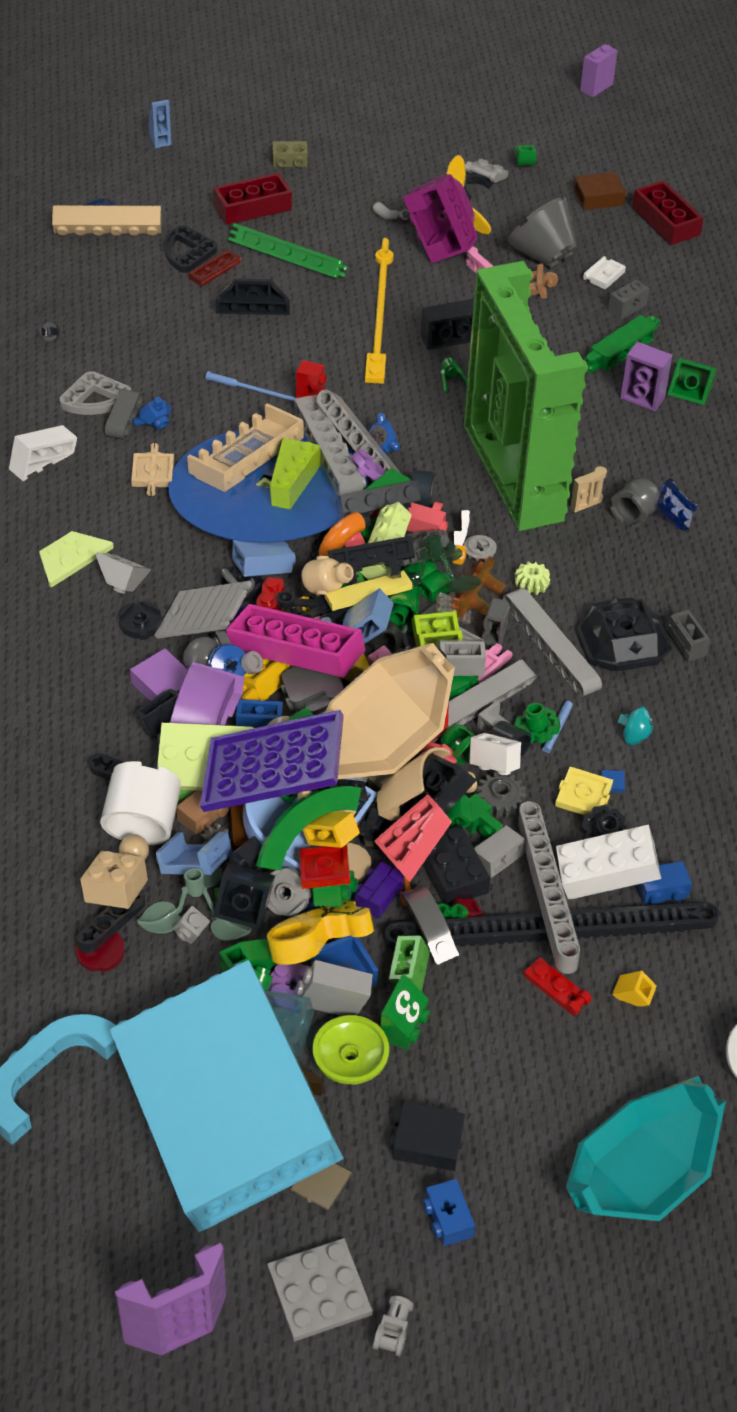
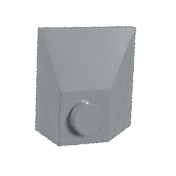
(121, 572)

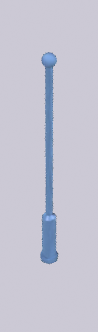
(233, 382)

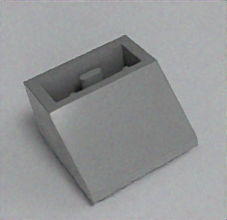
(465, 654)

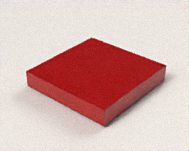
(324, 866)

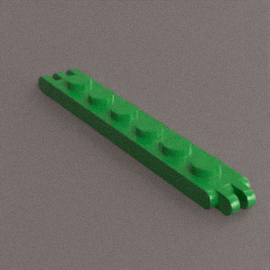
(287, 251)

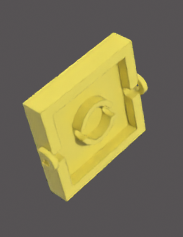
(583, 791)

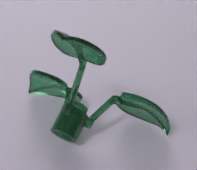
(438, 553)

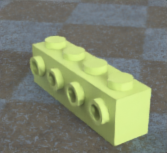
(390, 524)

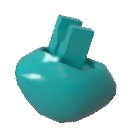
(637, 726)

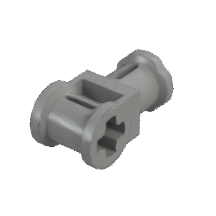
(393, 1329)

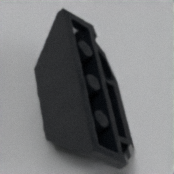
(252, 297)

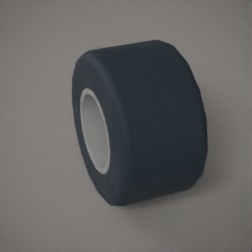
(425, 484)

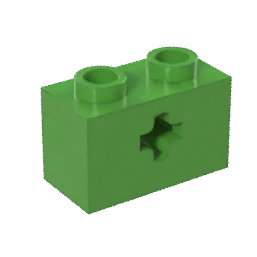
(410, 960)

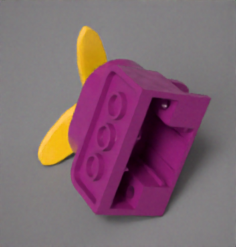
(445, 214)

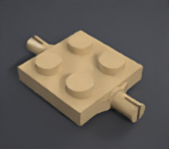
(152, 469)

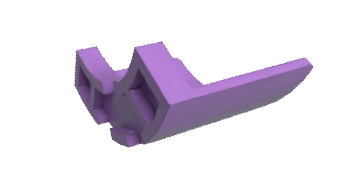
(207, 696)

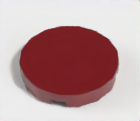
(104, 958)

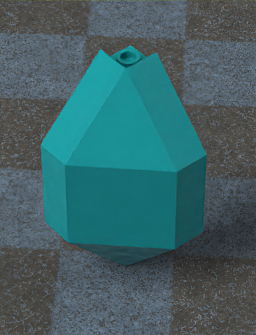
(648, 1153)

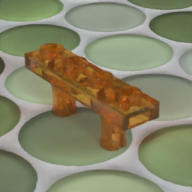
(471, 598)

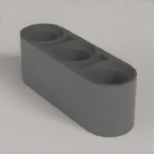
(123, 413)

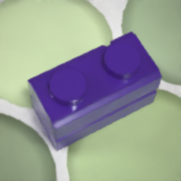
(379, 889)

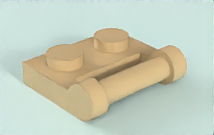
(588, 489)

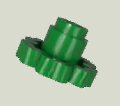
(539, 722)

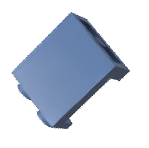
(178, 857)

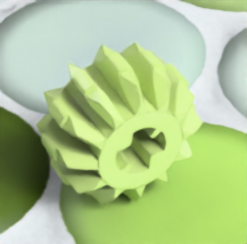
(532, 577)

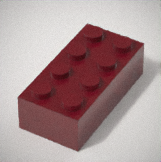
(252, 198)
(667, 212)

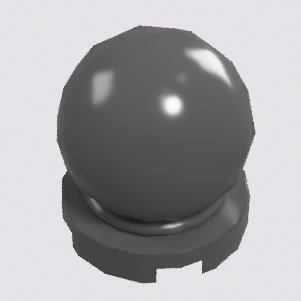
(635, 501)
(202, 647)

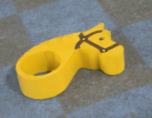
(307, 933)

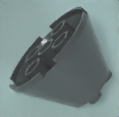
(547, 234)

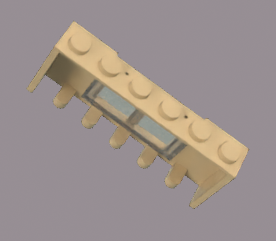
(246, 452)

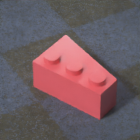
(414, 836)

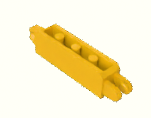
(264, 683)

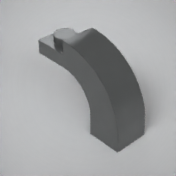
(431, 923)

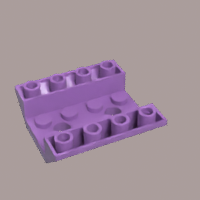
(174, 1314)

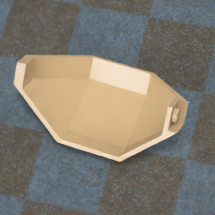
(392, 711)

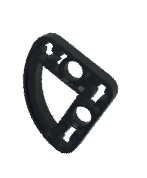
(204, 247)

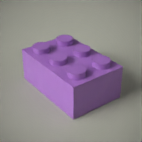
(646, 376)

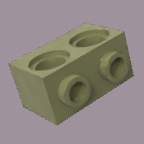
(290, 154)

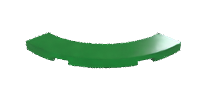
(299, 816)

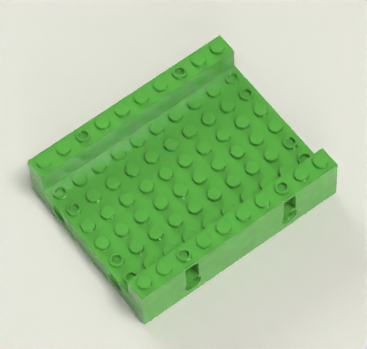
(521, 400)

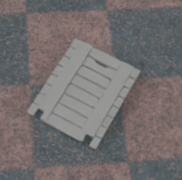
(203, 609)

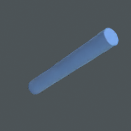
(563, 716)

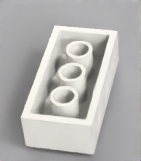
(608, 862)

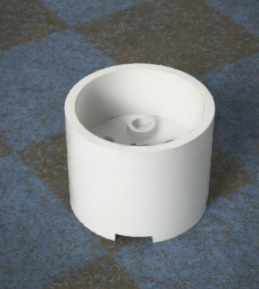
(141, 802)

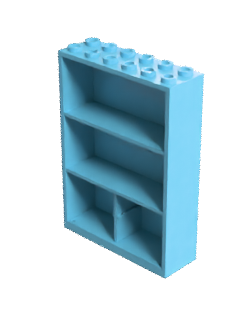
(224, 1096)

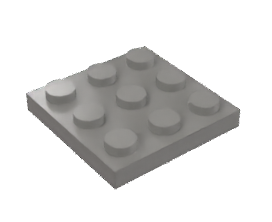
(319, 1289)

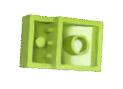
(434, 627)

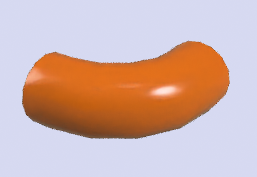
(342, 532)

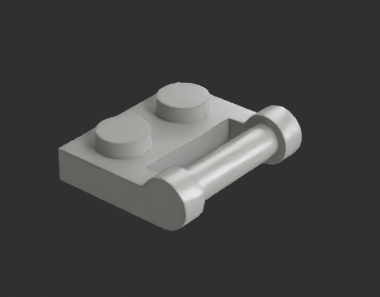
(493, 172)

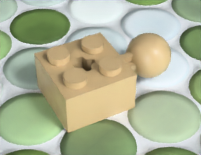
(117, 877)

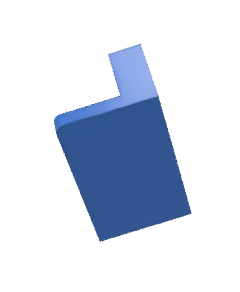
(350, 954)

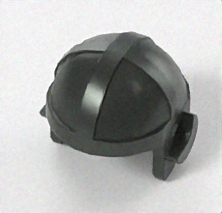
(390, 638)

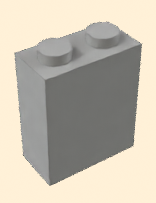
(335, 988)

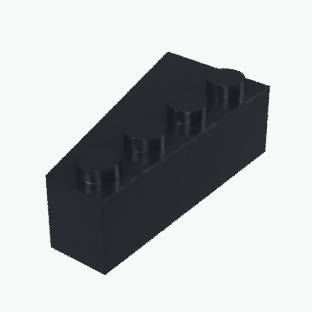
(442, 782)

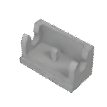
(500, 850)

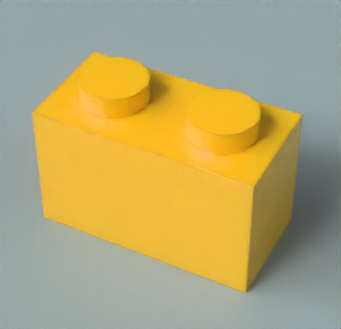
(332, 829)

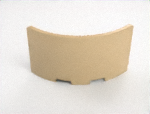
(404, 784)

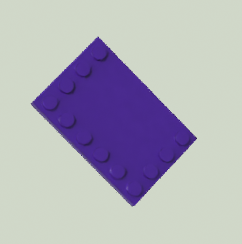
(273, 761)

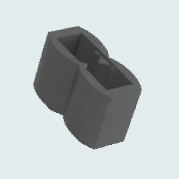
(496, 622)

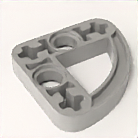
(91, 382)

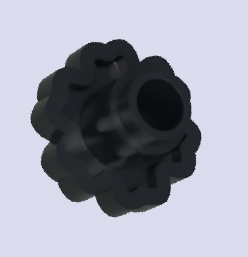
(602, 822)

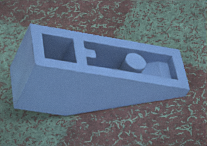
(159, 124)

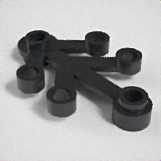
(286, 600)

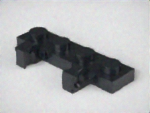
(378, 498)
(386, 552)

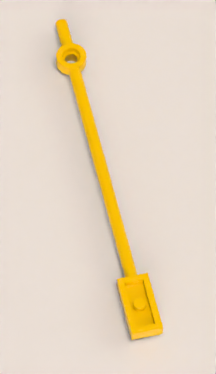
(376, 361)

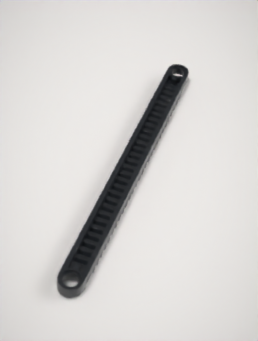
(586, 924)

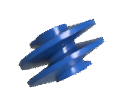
(224, 653)

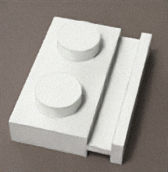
(604, 272)

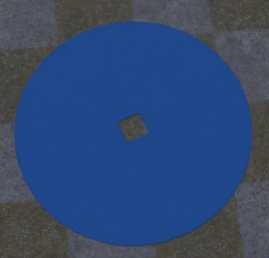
(246, 508)

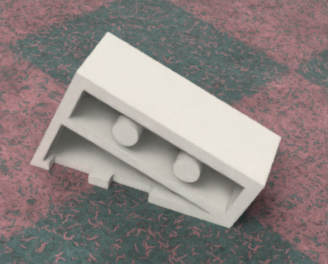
(40, 448)

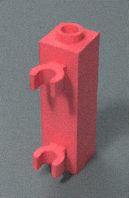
(423, 517)

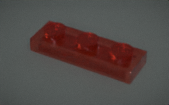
(214, 267)

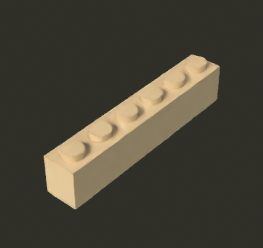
(107, 219)

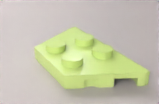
(70, 555)

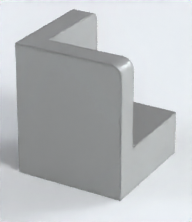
(489, 718)

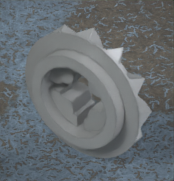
(487, 544)

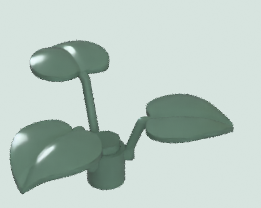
(163, 915)

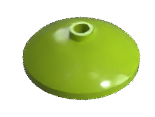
(350, 1037)

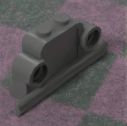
(310, 689)

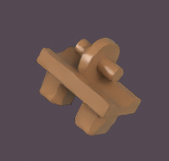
(541, 281)

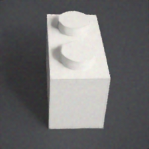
(495, 753)

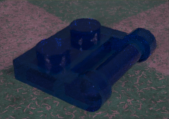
(670, 504)

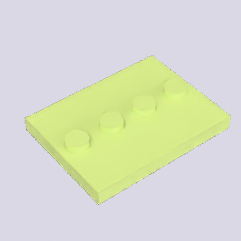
(186, 750)

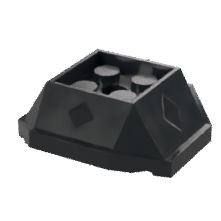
(622, 635)

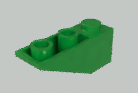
(255, 951)

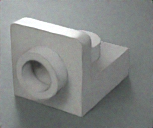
(190, 925)

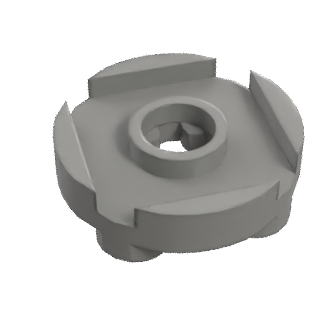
(299, 897)

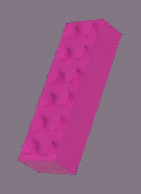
(297, 640)

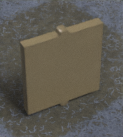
(323, 1186)

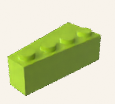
(293, 471)

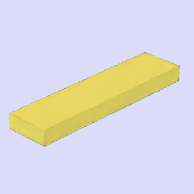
(355, 593)

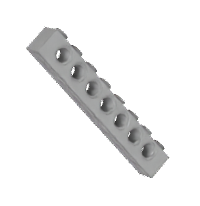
(334, 453)

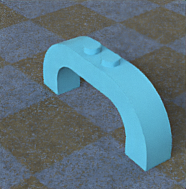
(37, 1053)

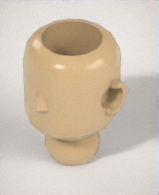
(325, 575)

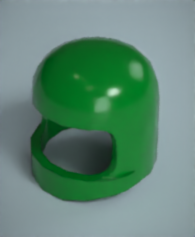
(458, 737)

